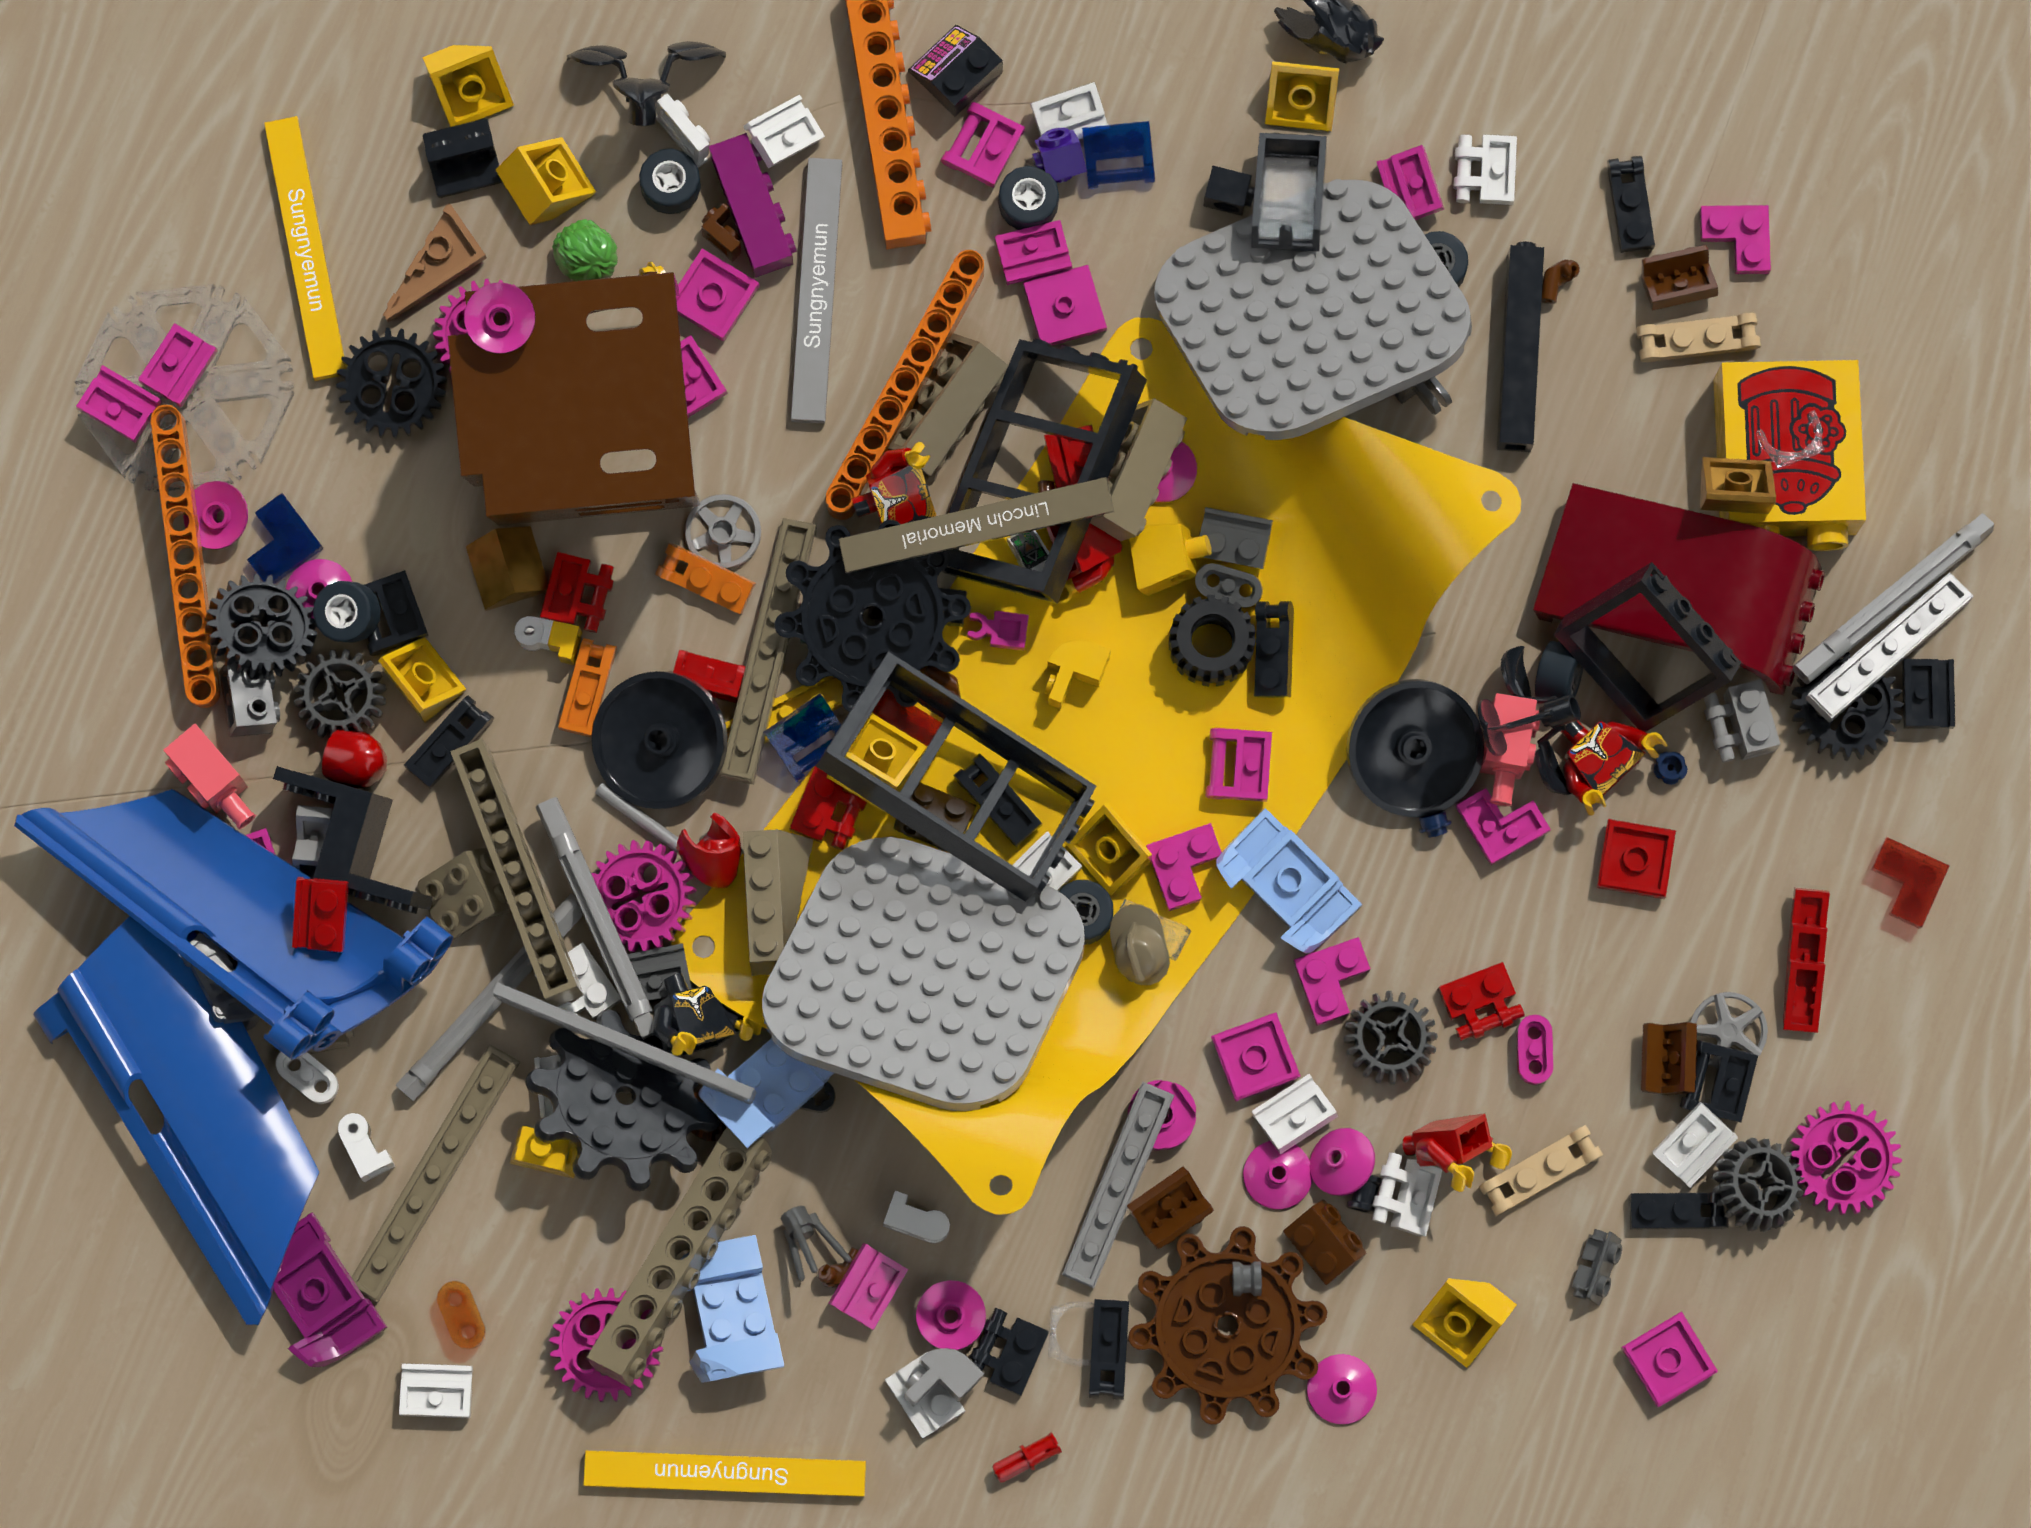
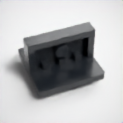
(462, 158)

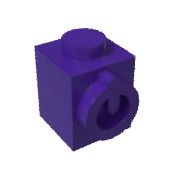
(1059, 154)

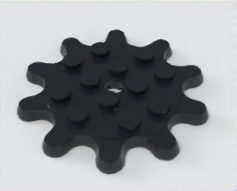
(834, 624)
(603, 1128)

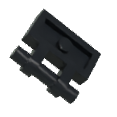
(1018, 1356)

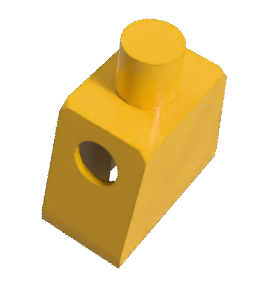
(1166, 556)
(543, 1156)

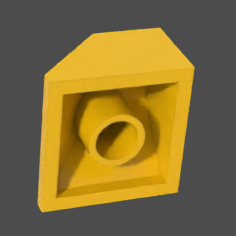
(468, 82)
(1464, 1317)

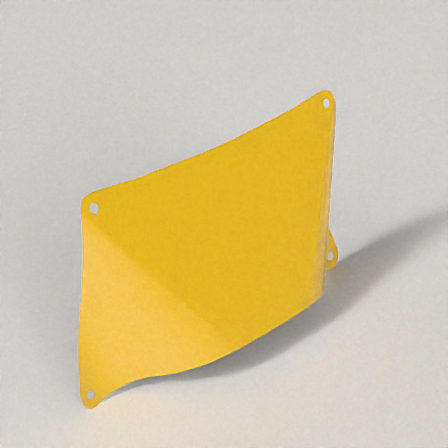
(1362, 550)

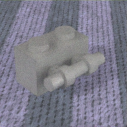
(1750, 719)

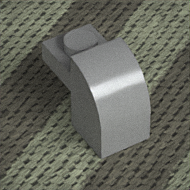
(311, 832)
(949, 1369)

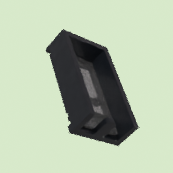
(1289, 192)

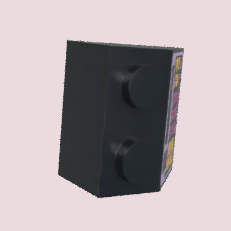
(957, 69)

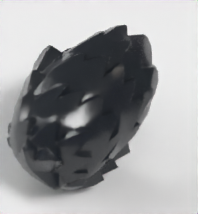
(1335, 29)

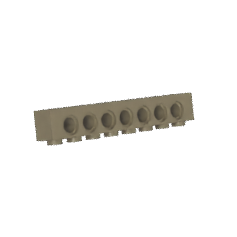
(517, 873)
(661, 1263)

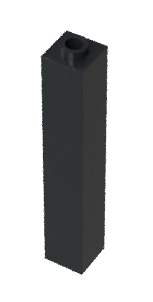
(1520, 347)

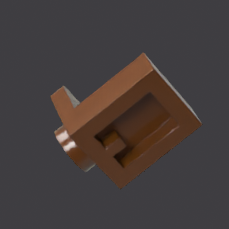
(722, 238)

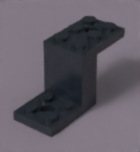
(353, 839)

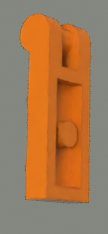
(706, 579)
(586, 688)

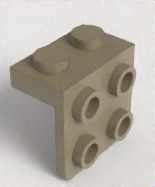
(465, 892)

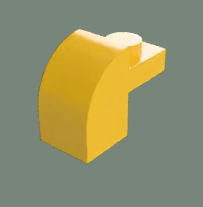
(1075, 660)

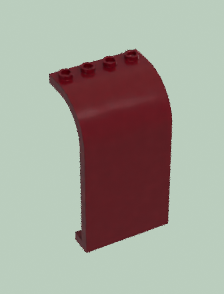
(1735, 575)

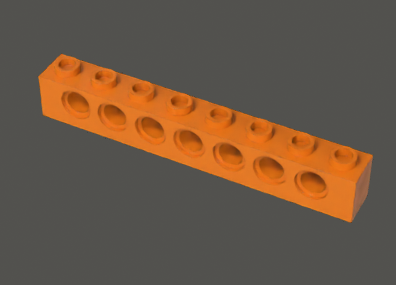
(897, 229)

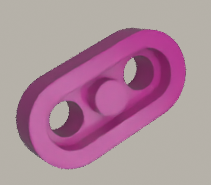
(1535, 1050)

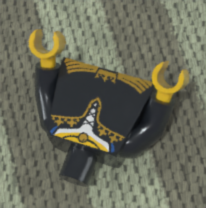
(696, 1019)

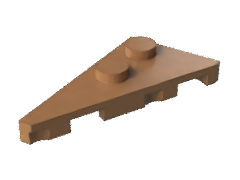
(445, 256)

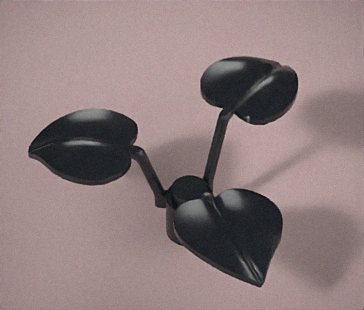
(643, 93)
(1554, 713)

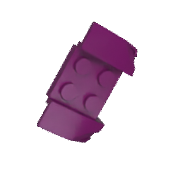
(323, 1298)

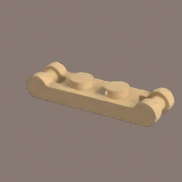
(1698, 338)
(1541, 1170)

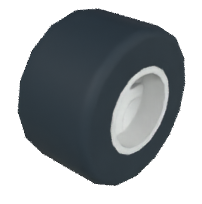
(665, 170)
(1026, 186)
(333, 611)

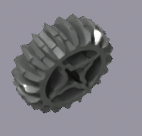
(326, 669)
(1403, 1047)
(1743, 1195)

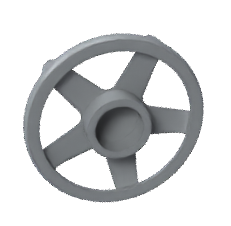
(723, 530)
(1729, 1029)

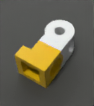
(541, 633)

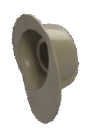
(1139, 945)

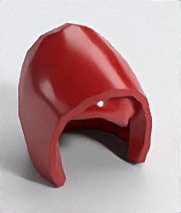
(353, 759)
(715, 856)

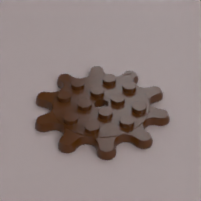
(1220, 1364)

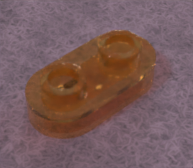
(460, 1316)

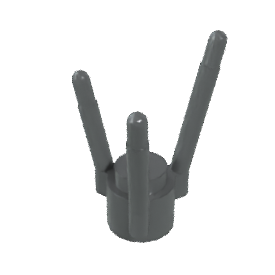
(798, 1229)

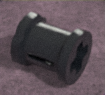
(1363, 1198)

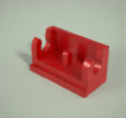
(718, 677)

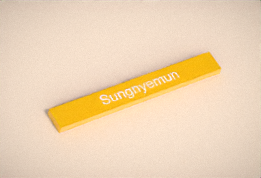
(305, 247)
(724, 1473)

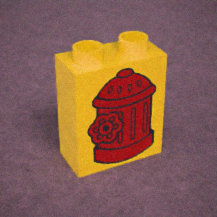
(1814, 495)

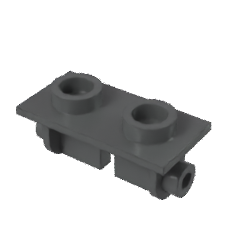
(1603, 1254)

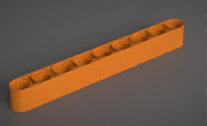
(906, 368)
(175, 542)

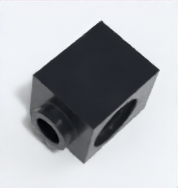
(1229, 191)

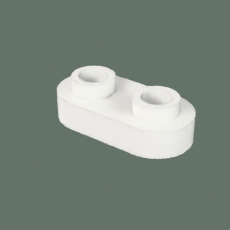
(308, 1076)

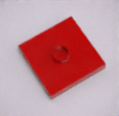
(1636, 859)

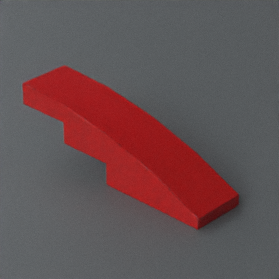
(1806, 960)

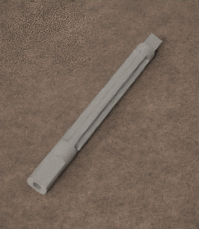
(1893, 599)
(596, 915)
(479, 1010)

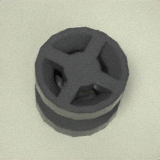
(1246, 1278)

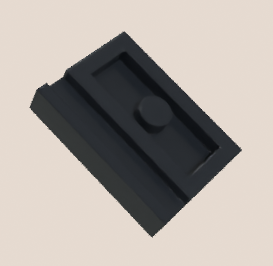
(1928, 693)

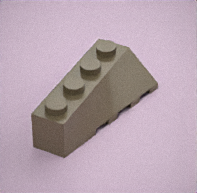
(950, 400)
(1139, 468)
(774, 886)

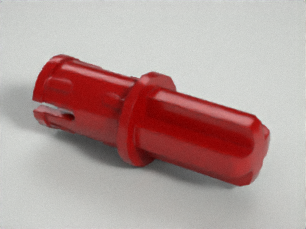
(1026, 1458)

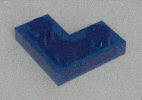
(291, 544)

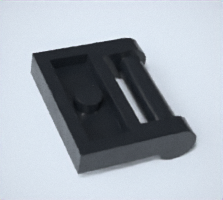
(400, 612)
(1730, 1083)

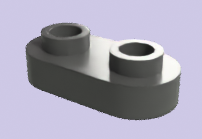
(1229, 584)

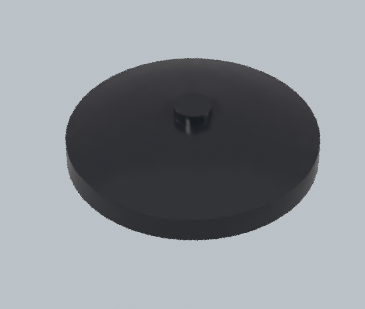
(659, 740)
(1415, 748)

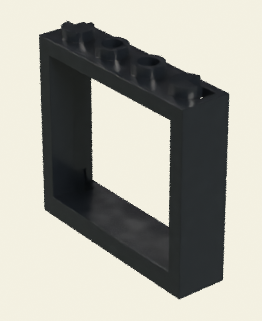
(1615, 678)

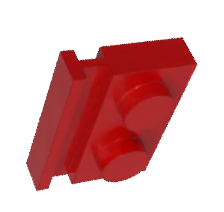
(1067, 458)
(320, 914)

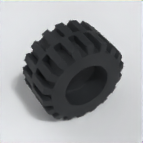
(1216, 612)

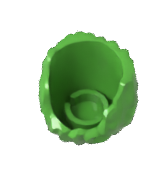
(585, 251)

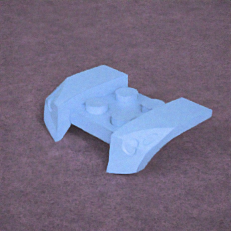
(1288, 881)
(781, 1090)
(734, 1314)

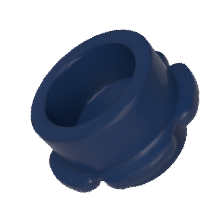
(1674, 759)
(1434, 824)

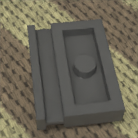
(1237, 537)
(656, 965)

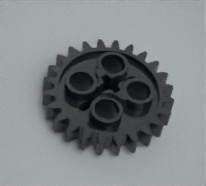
(421, 388)
(261, 626)
(1873, 720)

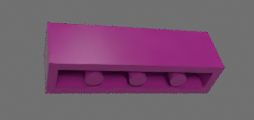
(751, 205)

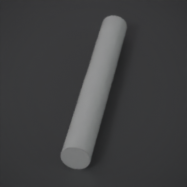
(638, 816)

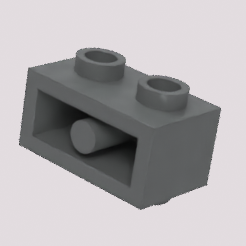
(248, 701)

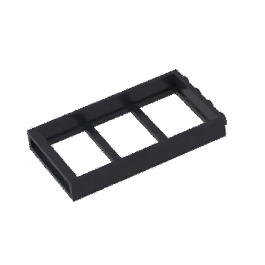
(1106, 445)
(987, 732)

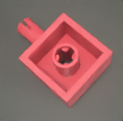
(1519, 751)
(210, 774)

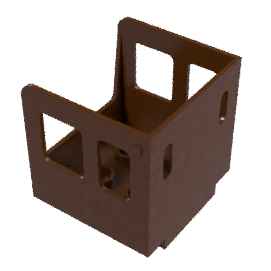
(568, 396)

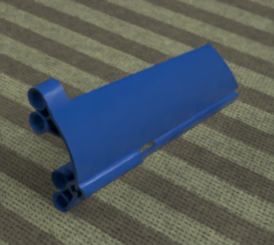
(191, 871)
(226, 1135)

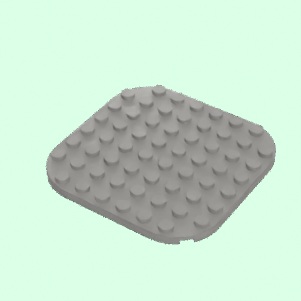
(1314, 333)
(922, 975)

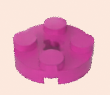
(1181, 1119)

